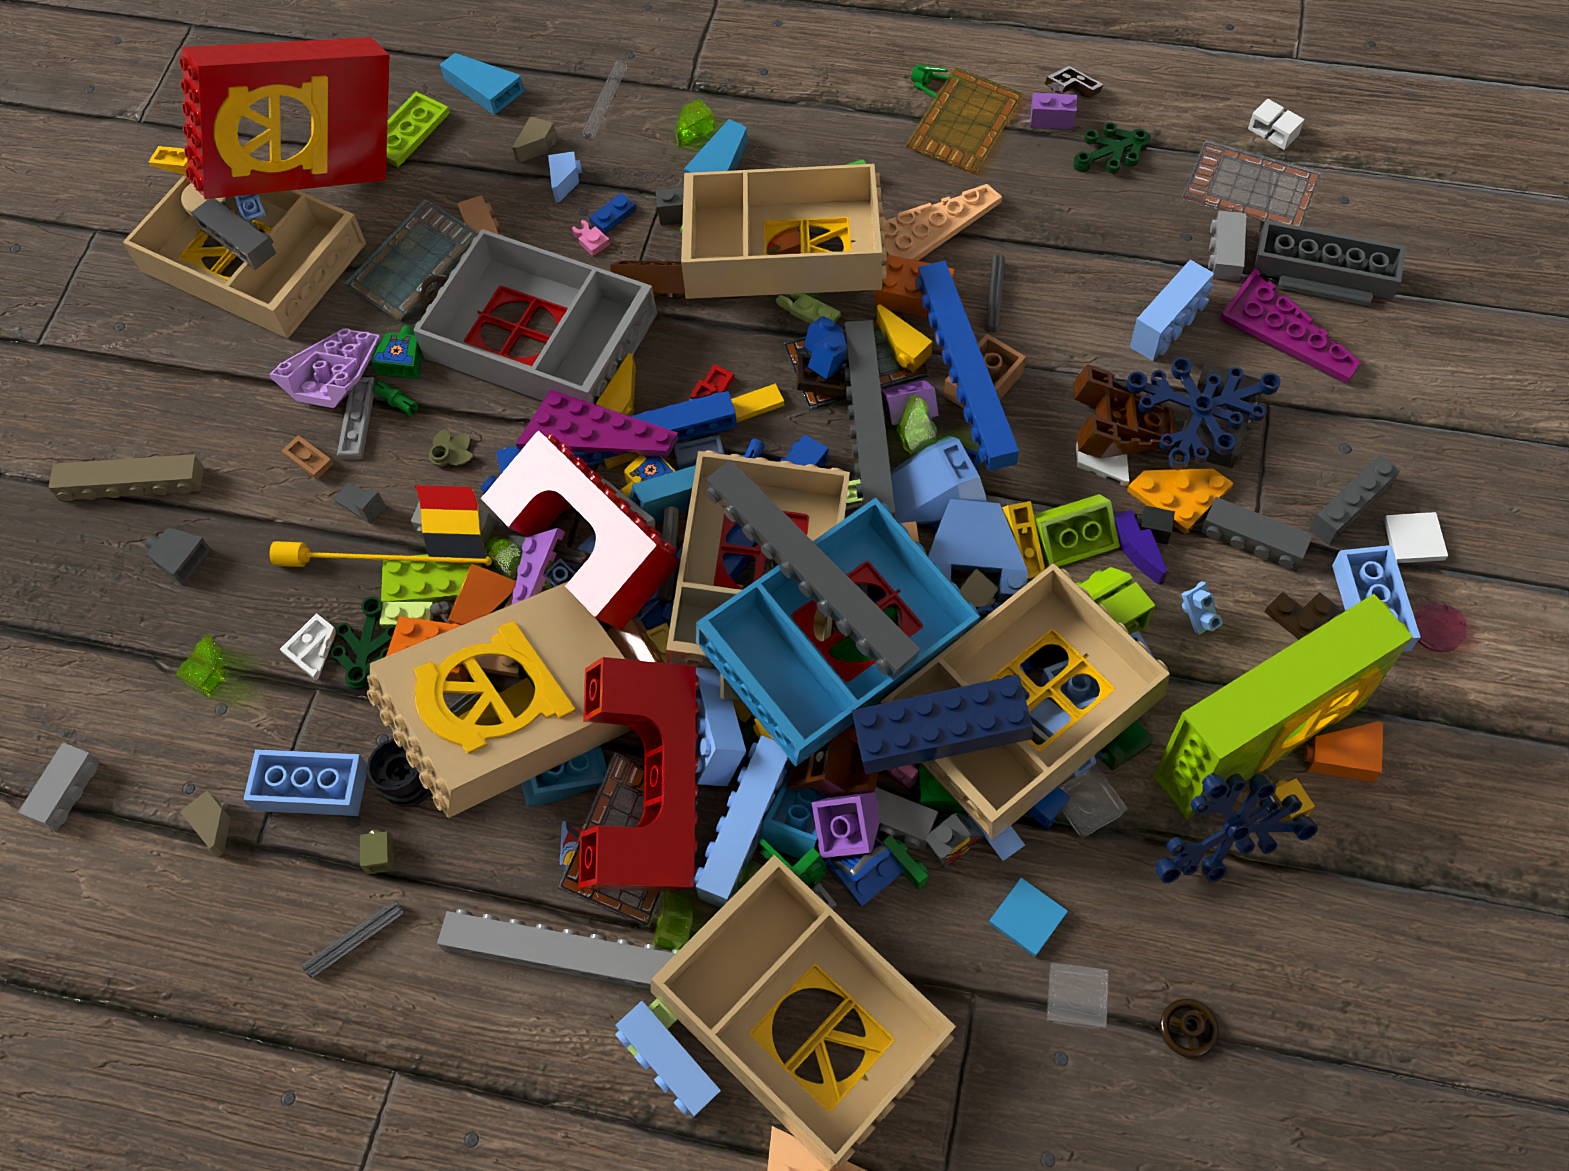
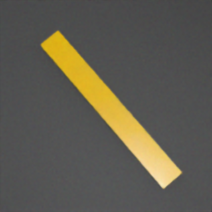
(745, 407)

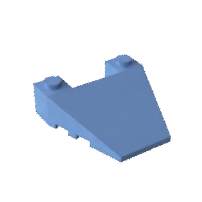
(979, 538)

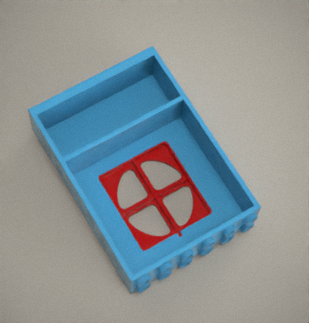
(787, 676)

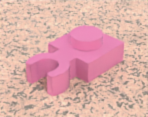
(591, 240)

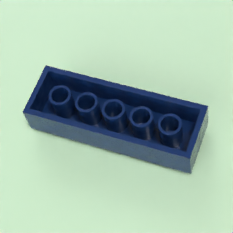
(942, 724)

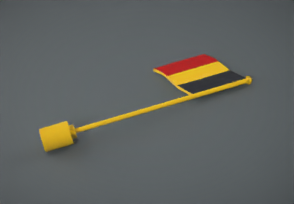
(448, 528)

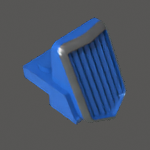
(865, 873)

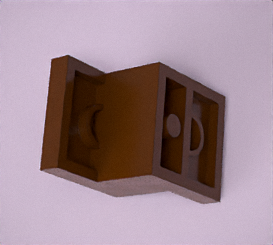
(833, 770)

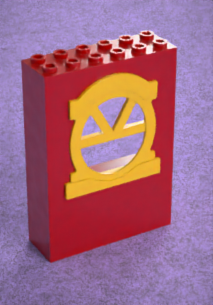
(337, 81)

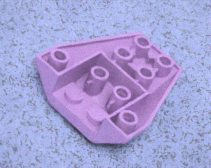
(328, 368)

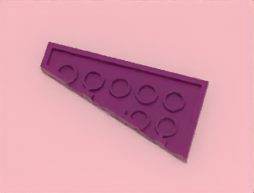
(1284, 325)
(596, 428)

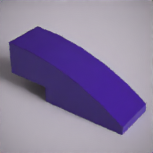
(1140, 547)

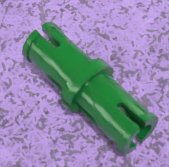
(395, 398)

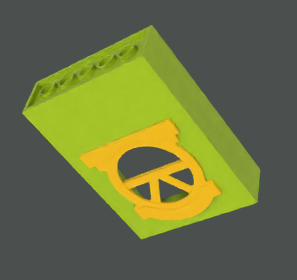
(1282, 701)

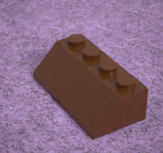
(663, 276)

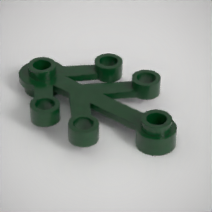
(1136, 139)
(362, 648)

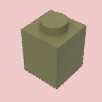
(377, 852)

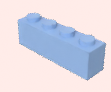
(667, 1058)

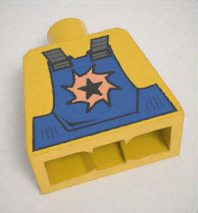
(643, 469)

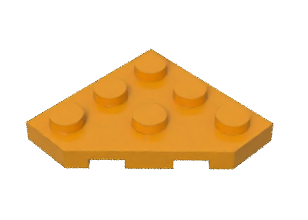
(1183, 491)

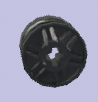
(394, 776)

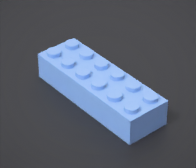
(743, 825)

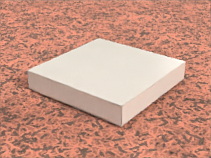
(1415, 537)

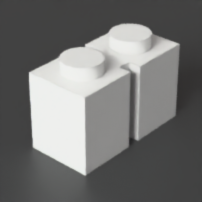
(1270, 117)

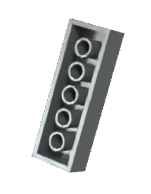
(1330, 258)

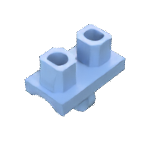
(1201, 609)

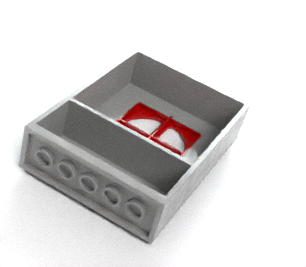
(595, 313)

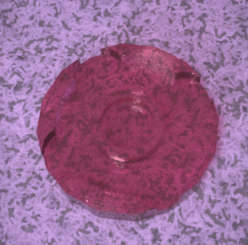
(1440, 627)

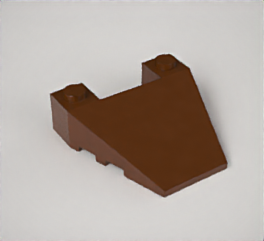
(1118, 422)

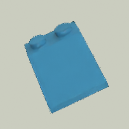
(566, 779)
(791, 821)

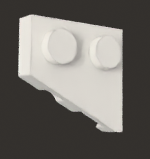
(1114, 466)
(311, 646)

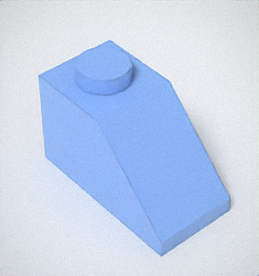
(564, 173)

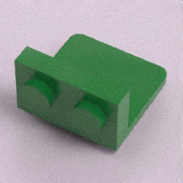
(809, 868)

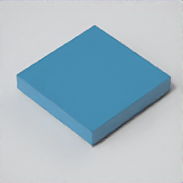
(1028, 917)

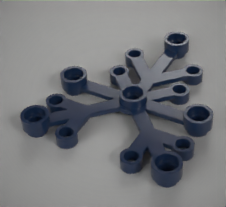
(1162, 392)
(1236, 827)

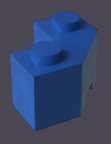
(827, 346)

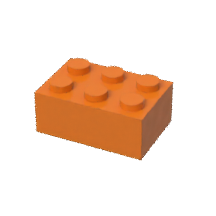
(899, 287)
(414, 631)

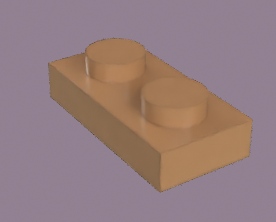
(307, 457)

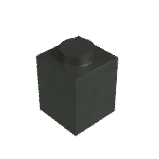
(1159, 521)

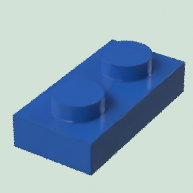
(612, 213)

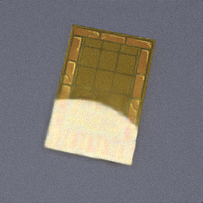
(965, 120)

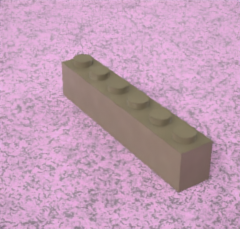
(126, 477)

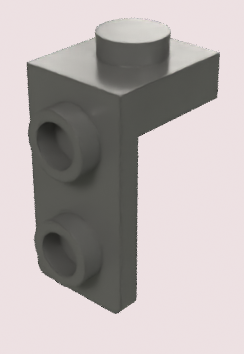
(362, 504)

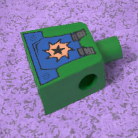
(398, 355)

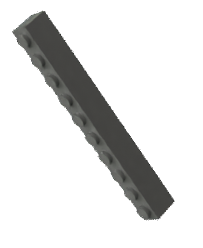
(868, 415)
(812, 570)

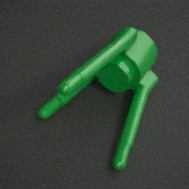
(923, 75)

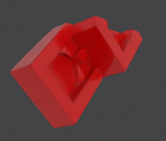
(715, 382)

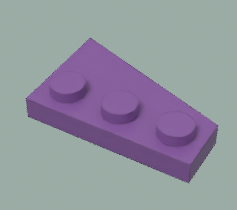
(534, 560)

